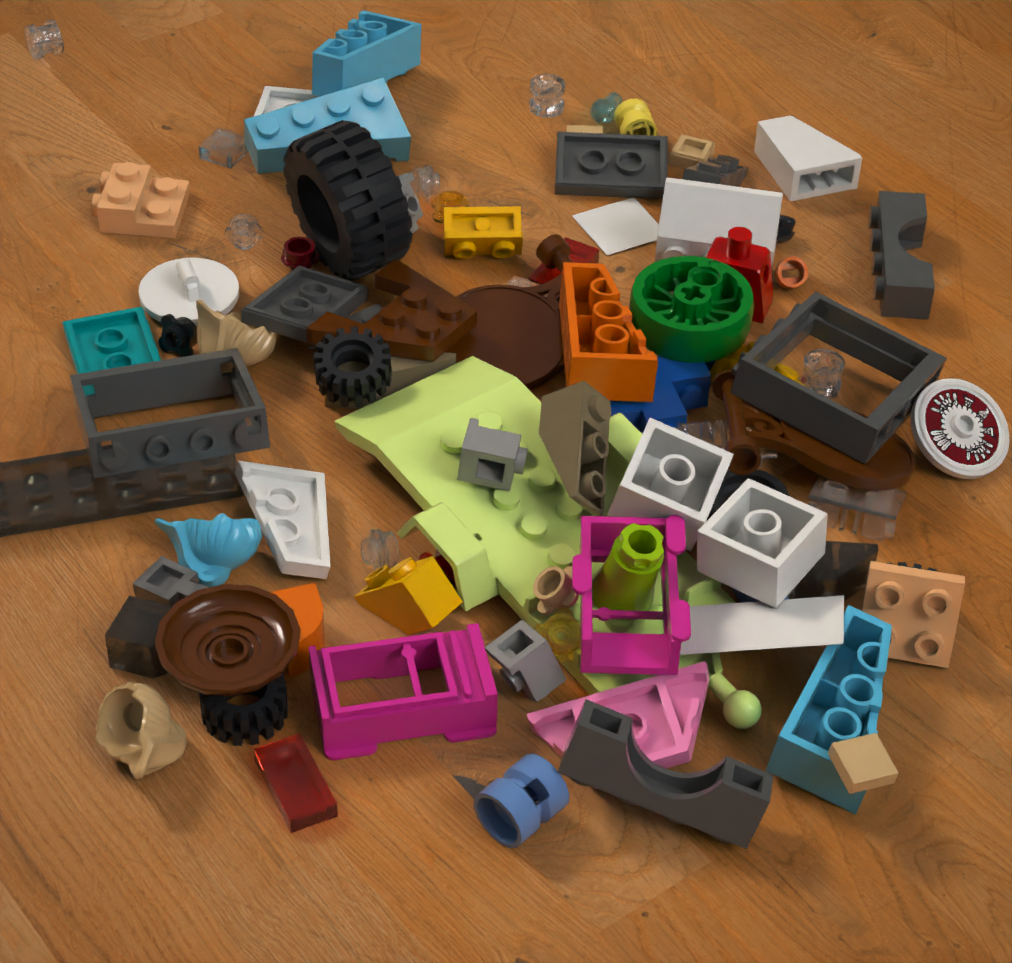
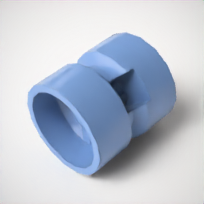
(521, 800)

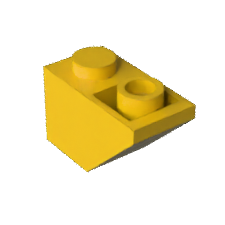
(410, 594)

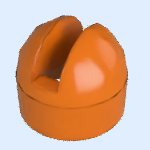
(790, 264)

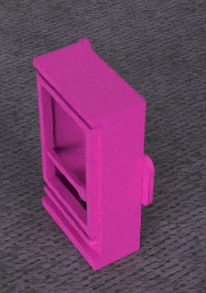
(629, 651)
(460, 714)

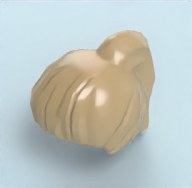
(227, 332)
(139, 729)

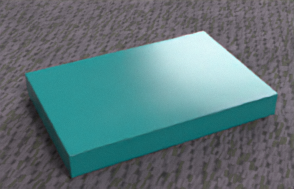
(109, 341)

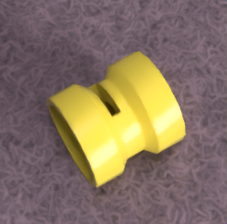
(634, 118)

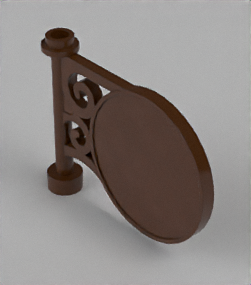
(517, 324)
(886, 470)

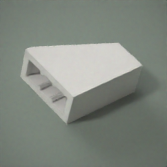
(805, 159)

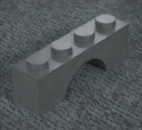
(900, 280)
(718, 800)

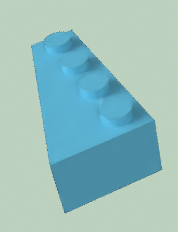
(367, 51)
(367, 104)
(835, 706)

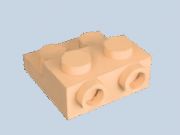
(138, 203)

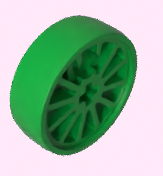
(692, 308)

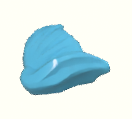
(214, 545)

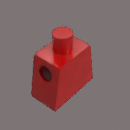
(750, 261)

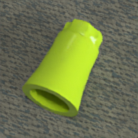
(630, 570)

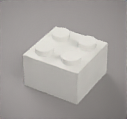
(671, 477)
(761, 542)

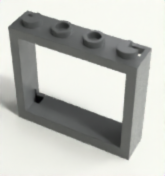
(817, 415)
(173, 440)

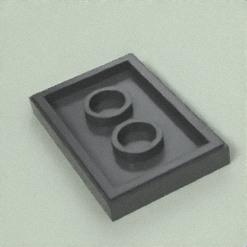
(611, 165)
(301, 300)

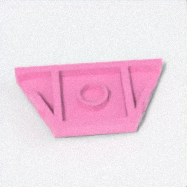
(663, 712)

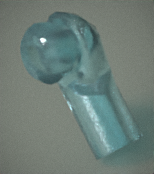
(604, 108)

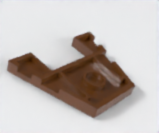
(415, 324)

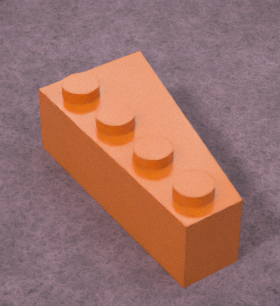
(600, 336)

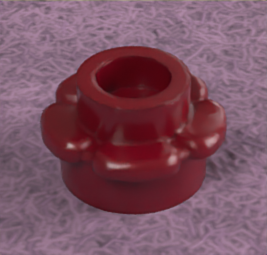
(299, 252)

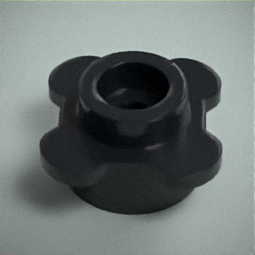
(178, 335)

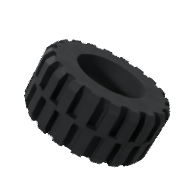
(348, 199)

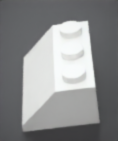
(701, 211)

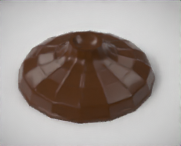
(227, 639)

